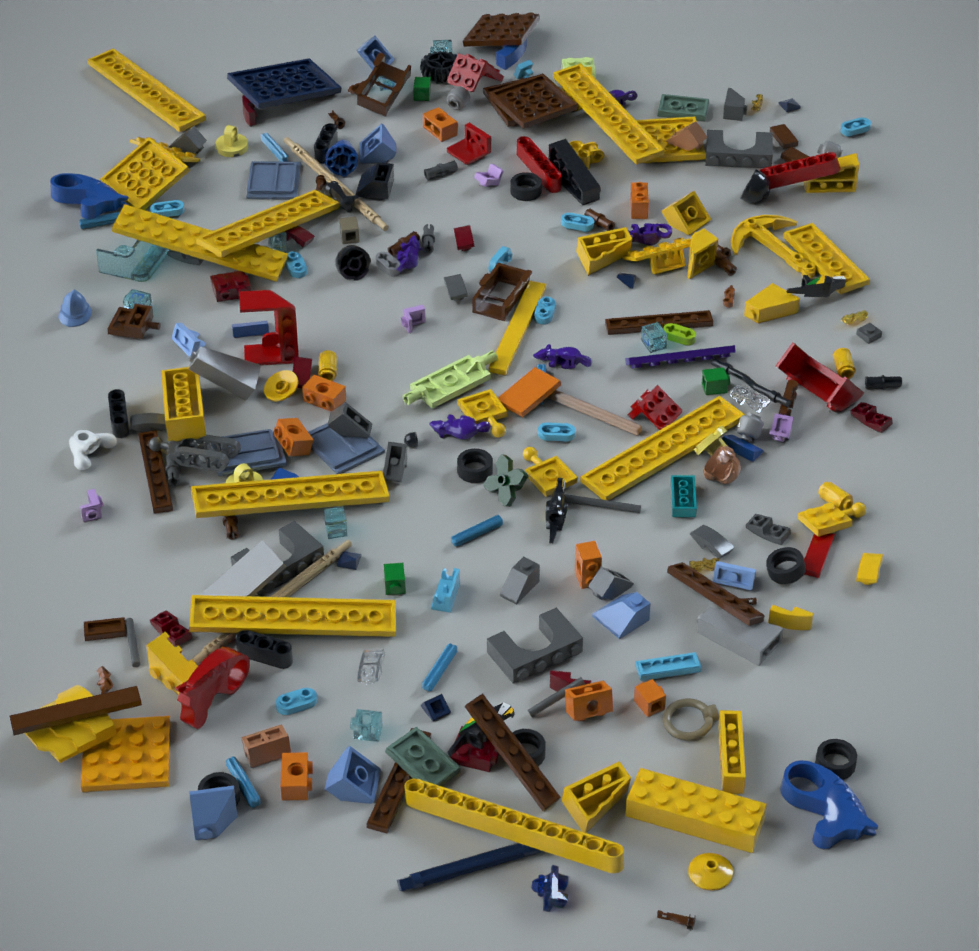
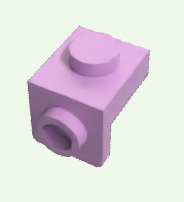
(491, 177)
(413, 316)
(781, 427)
(93, 509)

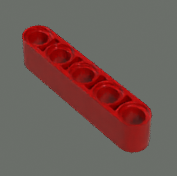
(539, 164)
(802, 170)

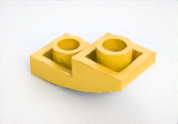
(869, 568)
(795, 620)

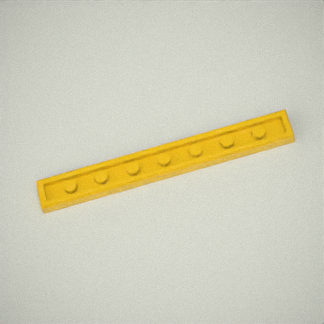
(517, 327)

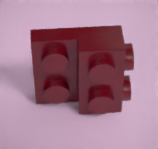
(228, 285)
(476, 758)

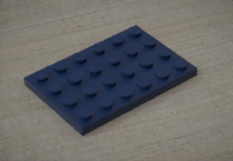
(284, 83)

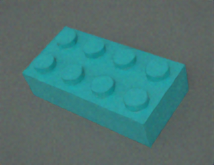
(683, 496)

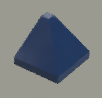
(789, 105)
(627, 279)
(349, 560)
(436, 707)

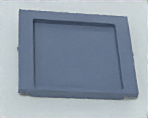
(273, 180)
(258, 451)
(343, 452)

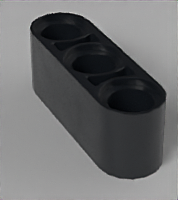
(326, 139)
(118, 413)
(264, 649)

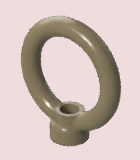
(709, 714)

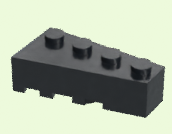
(575, 175)

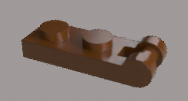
(791, 394)

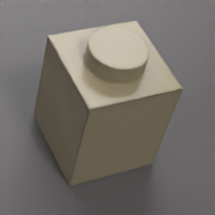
(349, 230)

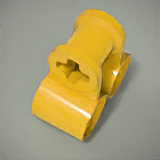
(587, 152)

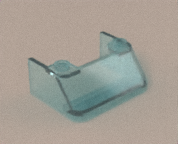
(132, 262)

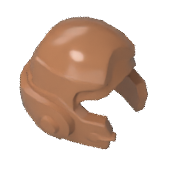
(722, 466)

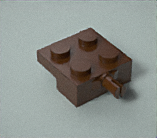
(133, 322)

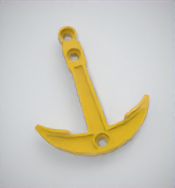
(757, 228)

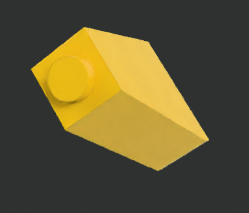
(771, 304)

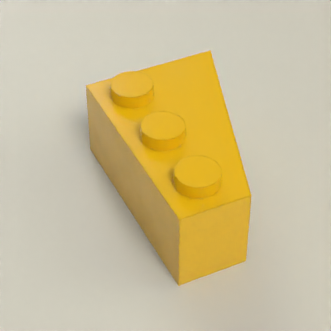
(842, 181)
(603, 248)
(168, 663)
(595, 795)

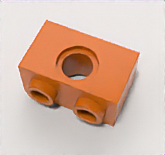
(440, 124)
(639, 200)
(324, 393)
(293, 437)
(587, 562)
(589, 700)
(295, 776)

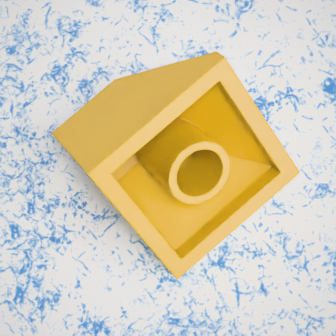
(686, 213)
(701, 252)

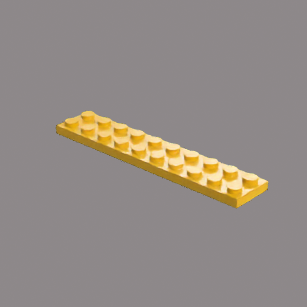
(147, 90)
(608, 114)
(267, 223)
(182, 238)
(660, 449)
(289, 494)
(293, 615)

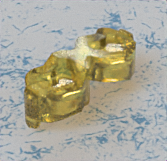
(758, 103)
(851, 318)
(704, 564)

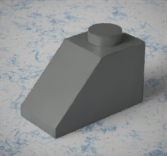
(734, 106)
(190, 141)
(349, 422)
(521, 580)
(609, 584)

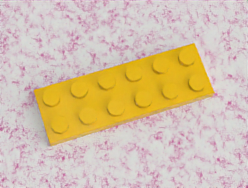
(826, 256)

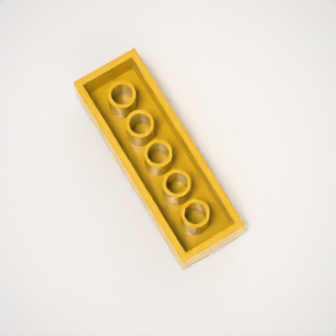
(183, 404)
(696, 810)

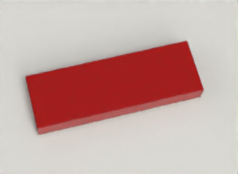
(817, 554)

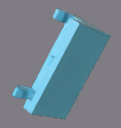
(446, 591)

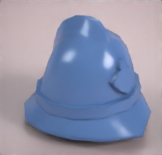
(74, 310)

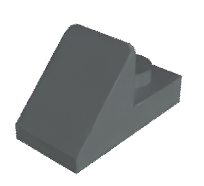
(395, 461)

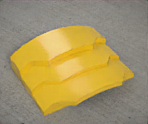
(73, 737)

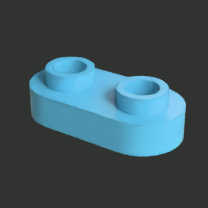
(855, 126)
(168, 208)
(577, 222)
(503, 256)
(296, 265)
(544, 310)
(556, 432)
(296, 701)

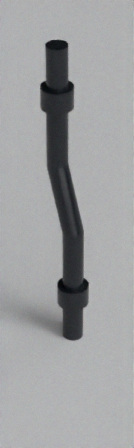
(773, 395)

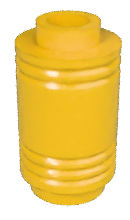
(844, 363)
(328, 365)
(833, 494)

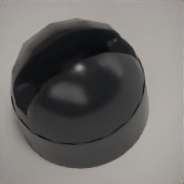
(411, 439)

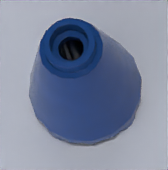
(341, 158)

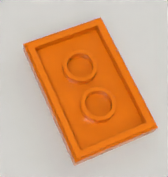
(529, 391)

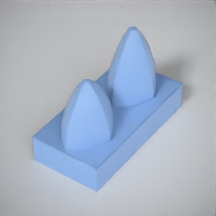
(186, 339)
(734, 575)

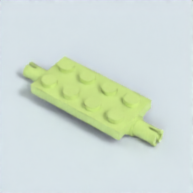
(451, 380)

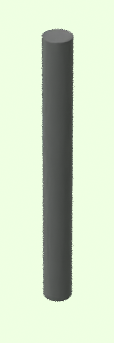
(602, 503)

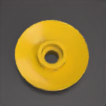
(281, 385)
(710, 878)

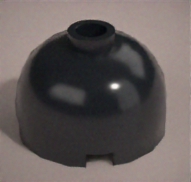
(756, 188)
(353, 262)

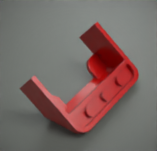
(276, 346)
(818, 379)

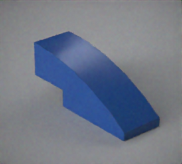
(510, 55)

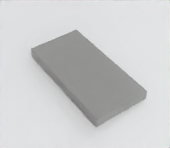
(248, 574)

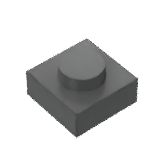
(869, 333)

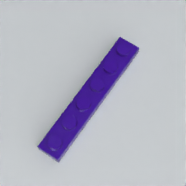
(654, 360)

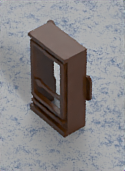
(388, 72)
(505, 274)

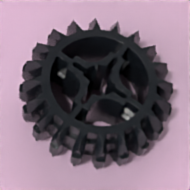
(437, 65)

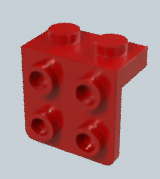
(473, 146)
(656, 407)

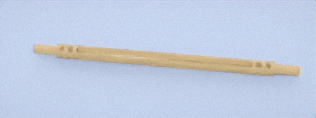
(320, 170)
(285, 591)

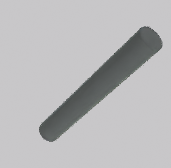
(132, 642)
(554, 697)

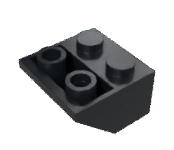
(376, 182)

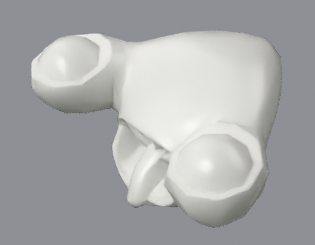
(85, 443)

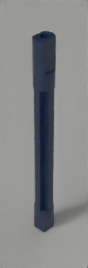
(465, 866)

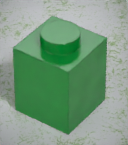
(422, 88)
(715, 381)
(394, 578)

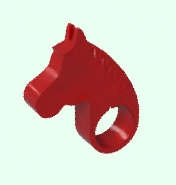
(218, 673)

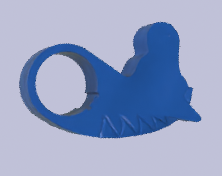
(89, 192)
(833, 800)

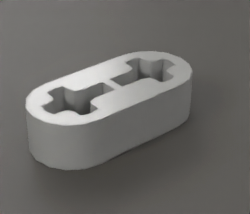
(387, 263)

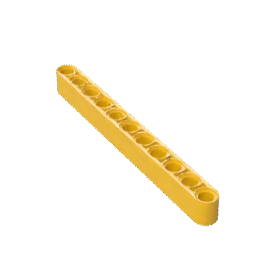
(515, 826)

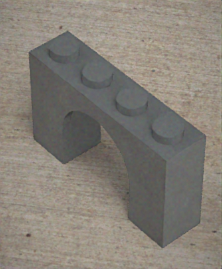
(755, 157)
(304, 552)
(522, 663)

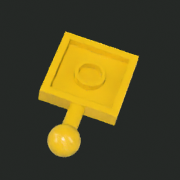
(485, 408)
(545, 473)
(829, 518)

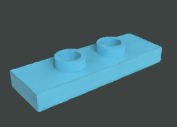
(668, 666)

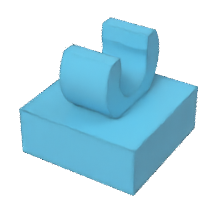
(524, 69)

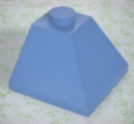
(370, 50)
(377, 146)
(624, 614)
(353, 778)
(212, 811)

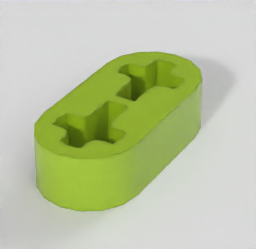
(680, 334)

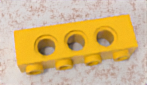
(731, 751)

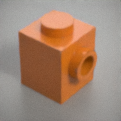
(650, 697)

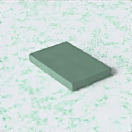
(683, 106)
(422, 758)

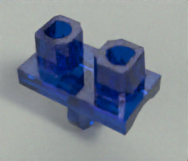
(548, 887)

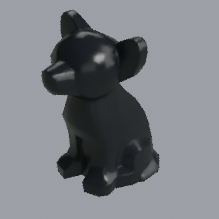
(335, 192)

